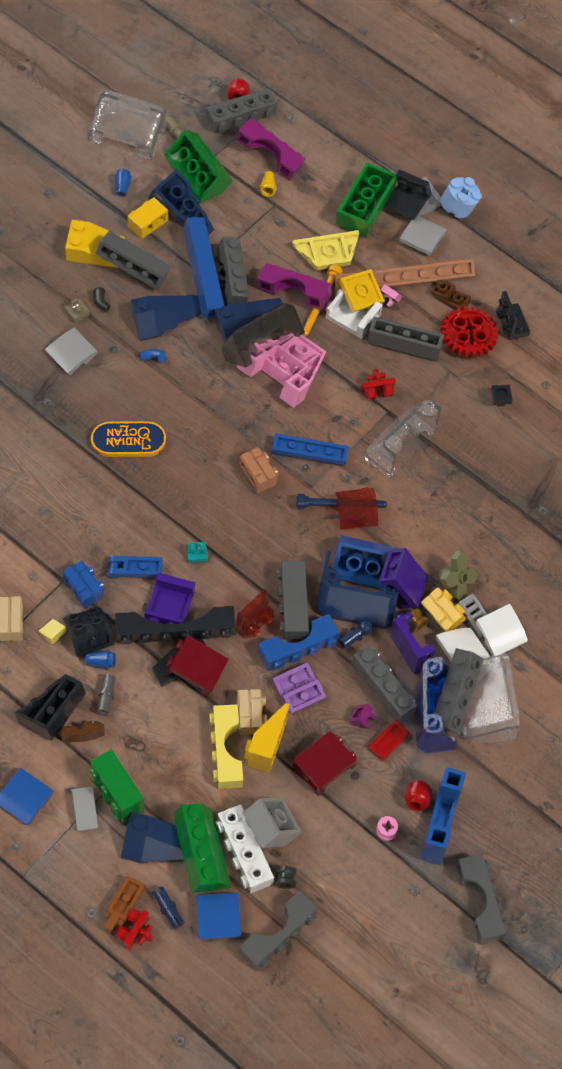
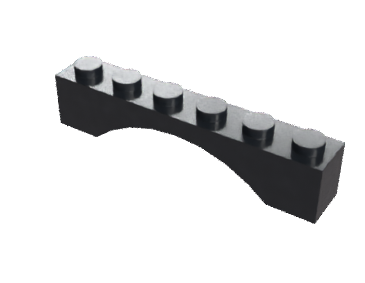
(216, 622)

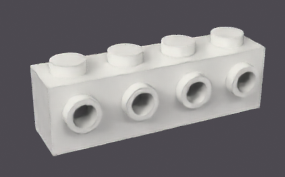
(245, 849)

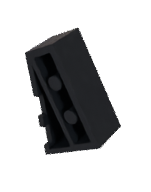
(52, 708)

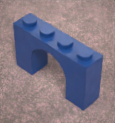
(442, 816)

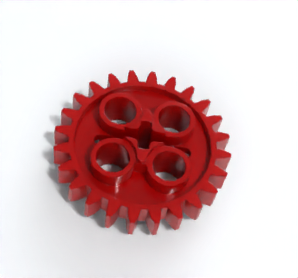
(485, 330)

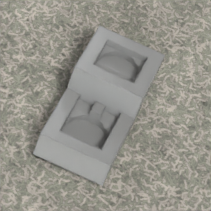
(84, 808)

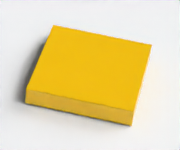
(361, 290)

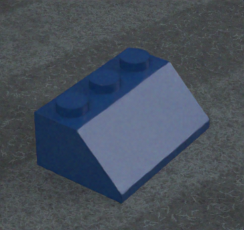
(361, 560)

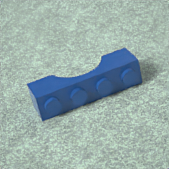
(277, 652)

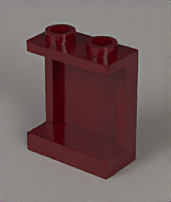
(197, 664)
(324, 762)

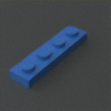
(310, 449)

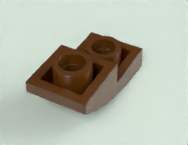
(449, 296)
(90, 731)

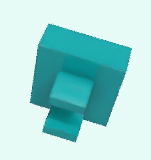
(197, 552)

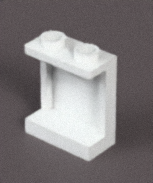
(355, 323)

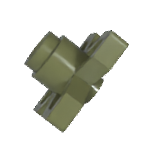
(458, 576)

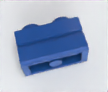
(83, 584)

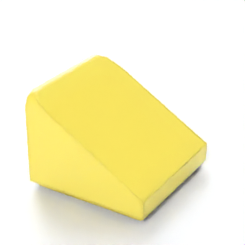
(52, 631)

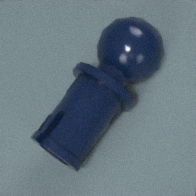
(364, 628)

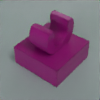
(361, 715)

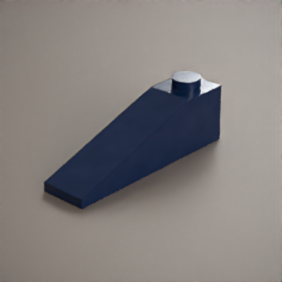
(179, 199)
(160, 313)
(237, 315)
(150, 840)

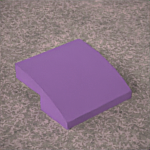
(299, 687)

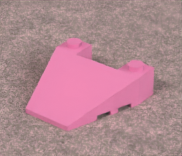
(290, 362)

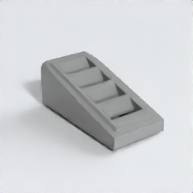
(475, 605)

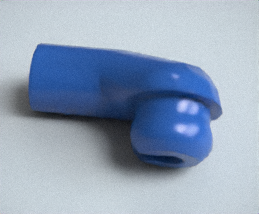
(152, 353)

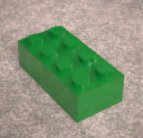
(366, 199)

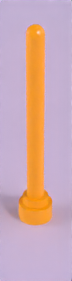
(333, 270)

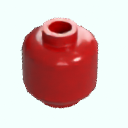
(238, 88)
(418, 795)

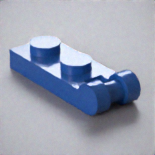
(135, 566)

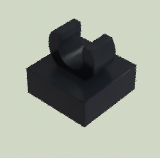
(501, 395)

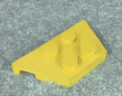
(328, 249)

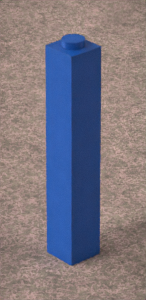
(203, 266)

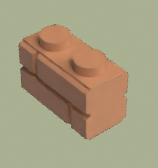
(258, 469)

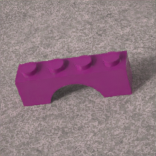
(255, 135)
(274, 279)

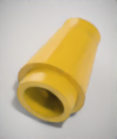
(268, 184)

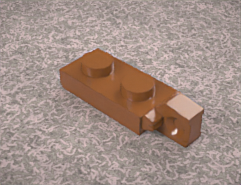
(122, 903)

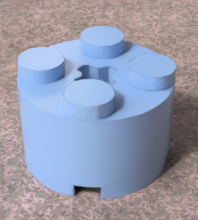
(461, 197)

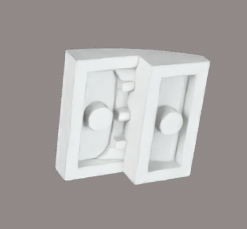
(502, 630)
(462, 639)

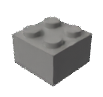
(272, 822)

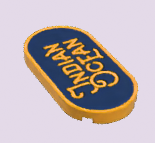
(128, 439)

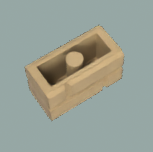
(11, 618)
(250, 710)

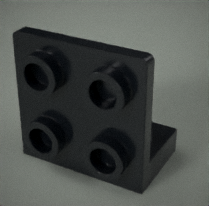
(408, 195)
(512, 318)
(89, 631)

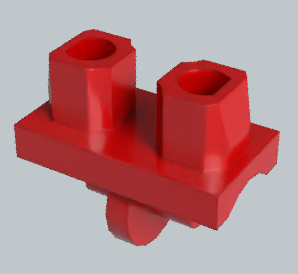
(386, 385)
(139, 920)

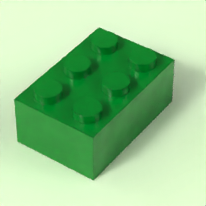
(116, 786)

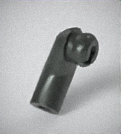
(98, 299)

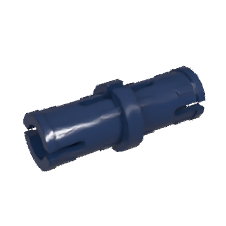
(168, 907)

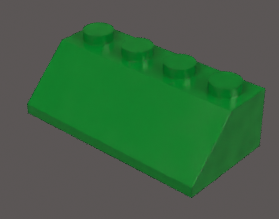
(198, 166)
(201, 848)

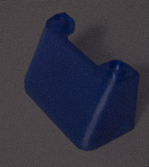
(429, 726)

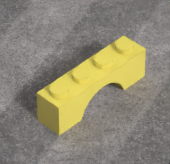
(229, 770)

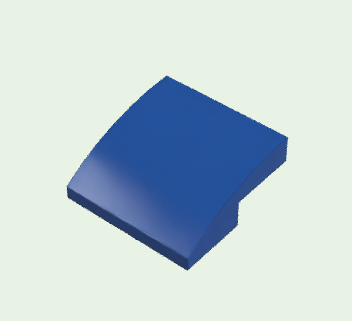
(24, 796)
(218, 915)

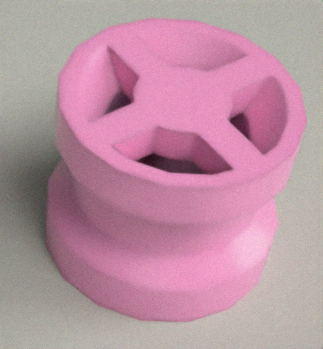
(386, 833)

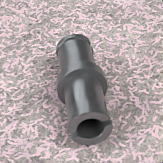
(106, 694)

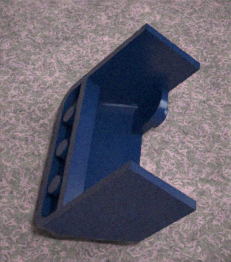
(355, 604)

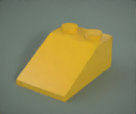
(83, 243)
(266, 740)

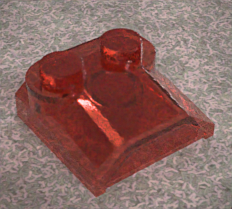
(357, 508)
(254, 616)

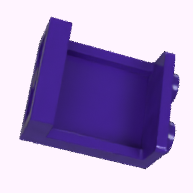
(405, 575)
(170, 600)
(407, 645)

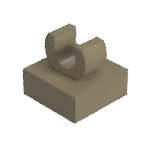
(77, 310)

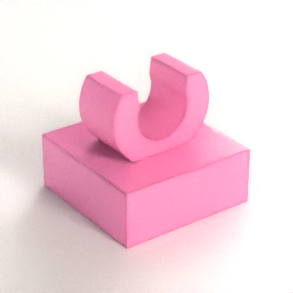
(391, 294)

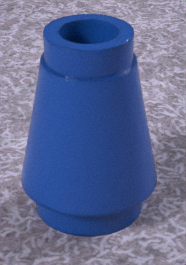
(122, 181)
(101, 659)

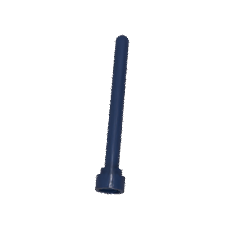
(304, 501)

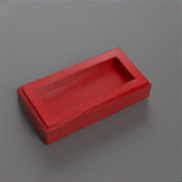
(389, 740)

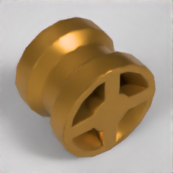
(418, 621)

